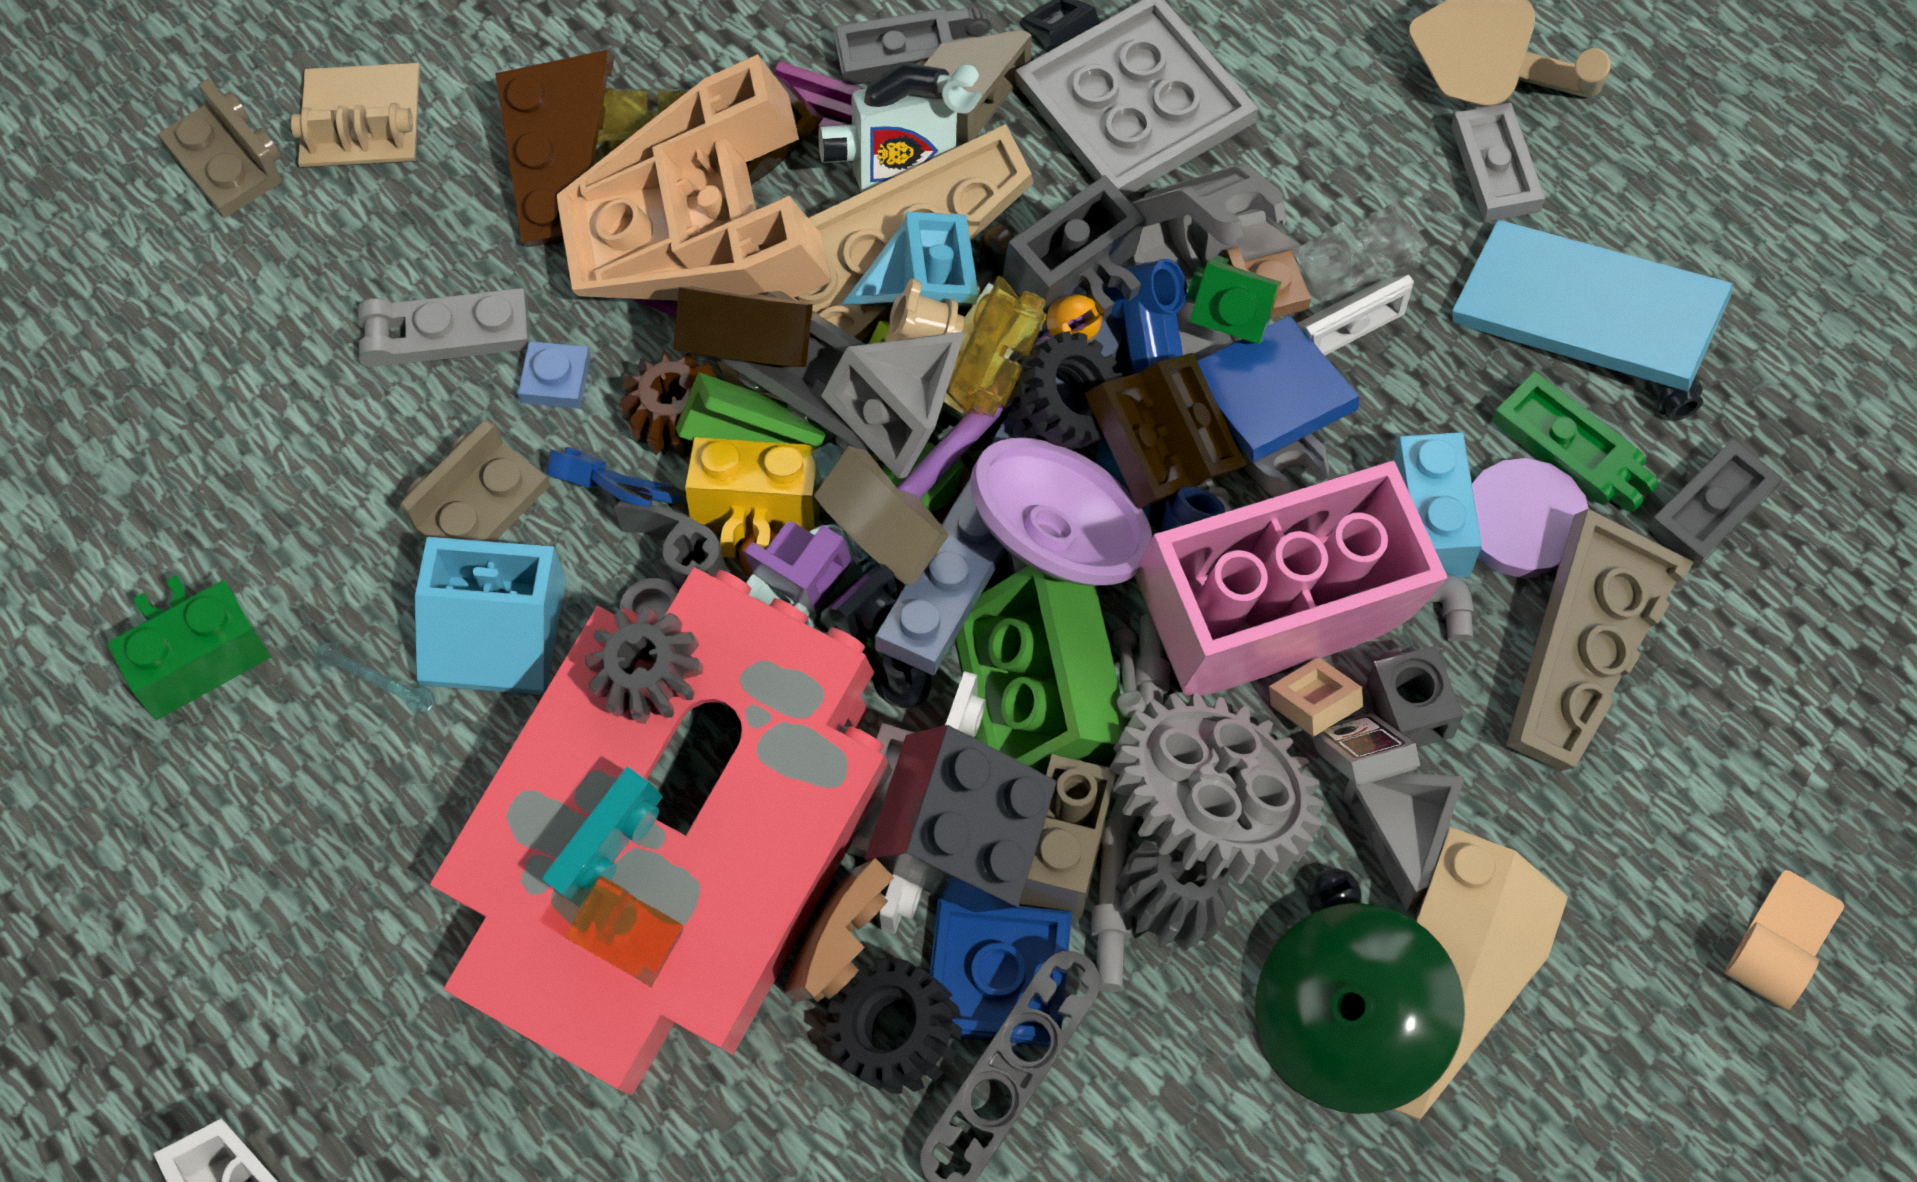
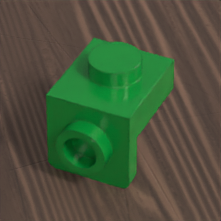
(1232, 300)

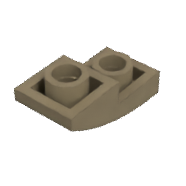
(879, 517)

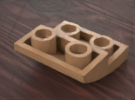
(827, 947)

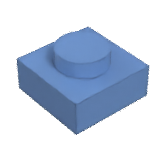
(554, 375)

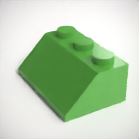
(1043, 671)

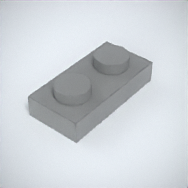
(1497, 162)

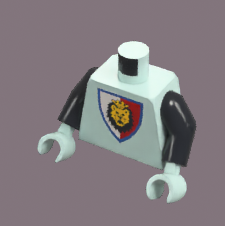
(900, 121)

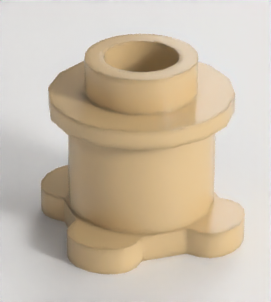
(921, 316)

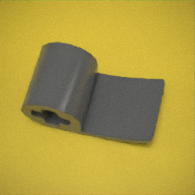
(684, 538)

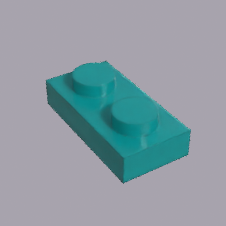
(621, 816)

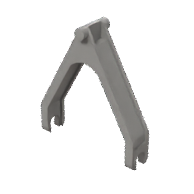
(1169, 235)

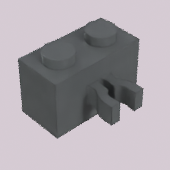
(1079, 249)

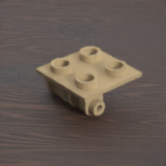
(358, 115)

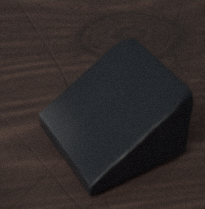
(1059, 22)

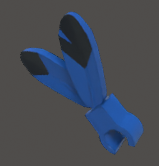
(590, 472)

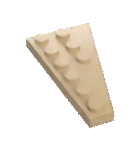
(968, 180)

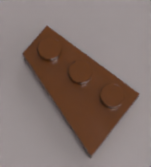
(551, 134)

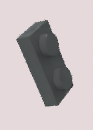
(1715, 503)

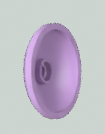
(1059, 512)

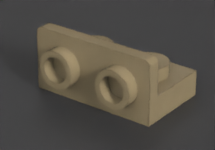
(222, 152)
(474, 489)

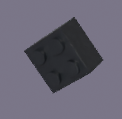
(961, 819)

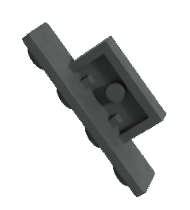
(804, 385)

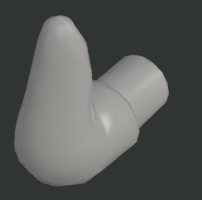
(1456, 608)

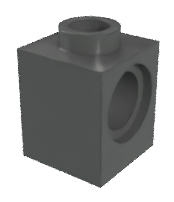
(1424, 671)

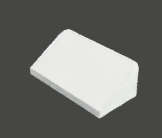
(1358, 314)

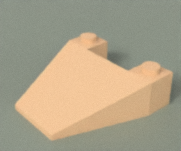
(681, 204)

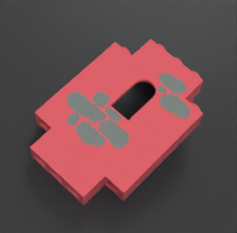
(736, 879)

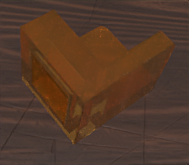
(624, 931)

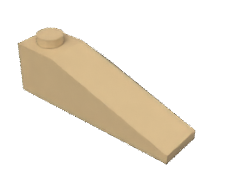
(1496, 926)

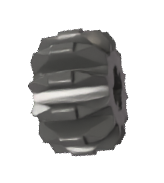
(645, 641)
(1173, 900)

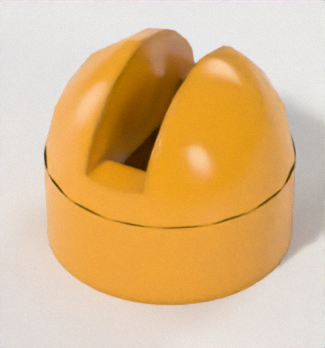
(1069, 308)

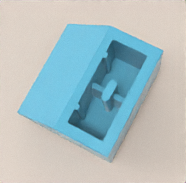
(487, 615)

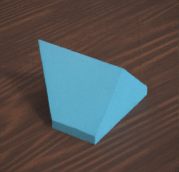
(927, 249)

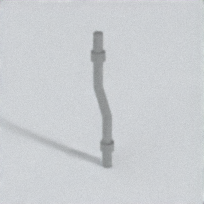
(1107, 923)

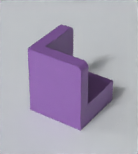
(801, 563)

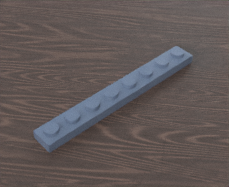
(939, 602)

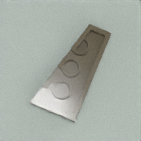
(1597, 615)

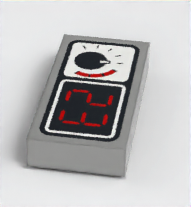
(1367, 749)

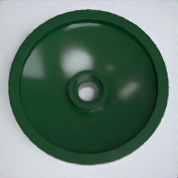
(1409, 1016)

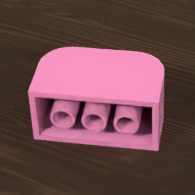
(1288, 579)

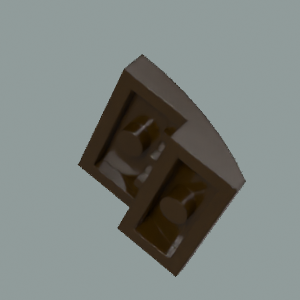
(1165, 429)

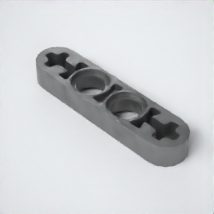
(1004, 1066)

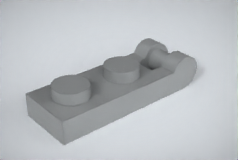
(443, 327)

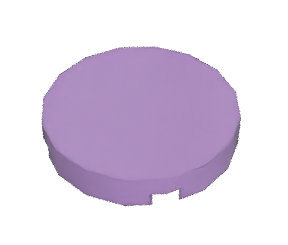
(1525, 515)

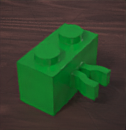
(187, 647)

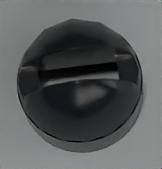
(1327, 880)

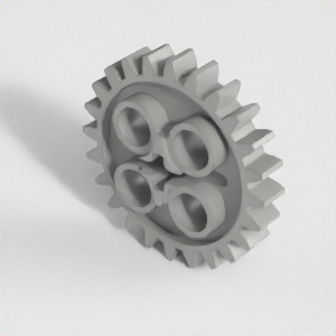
(1216, 787)

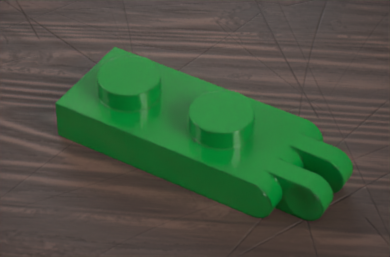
(1576, 443)

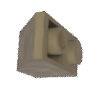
(1070, 836)

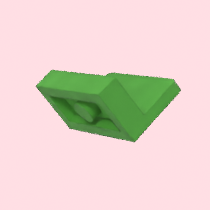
(736, 413)

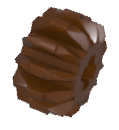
(646, 398)

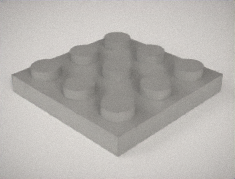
(1136, 96)

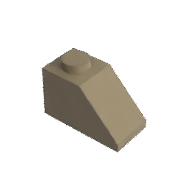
(996, 61)

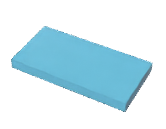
(1593, 304)

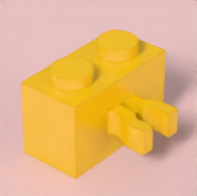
(751, 488)

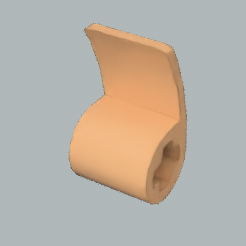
(1784, 939)

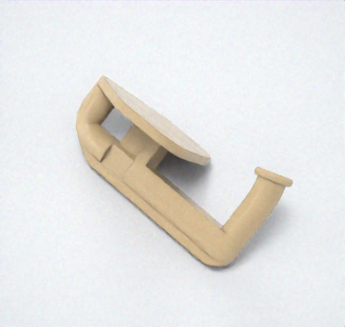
(1481, 53)

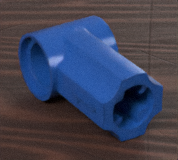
(1151, 316)

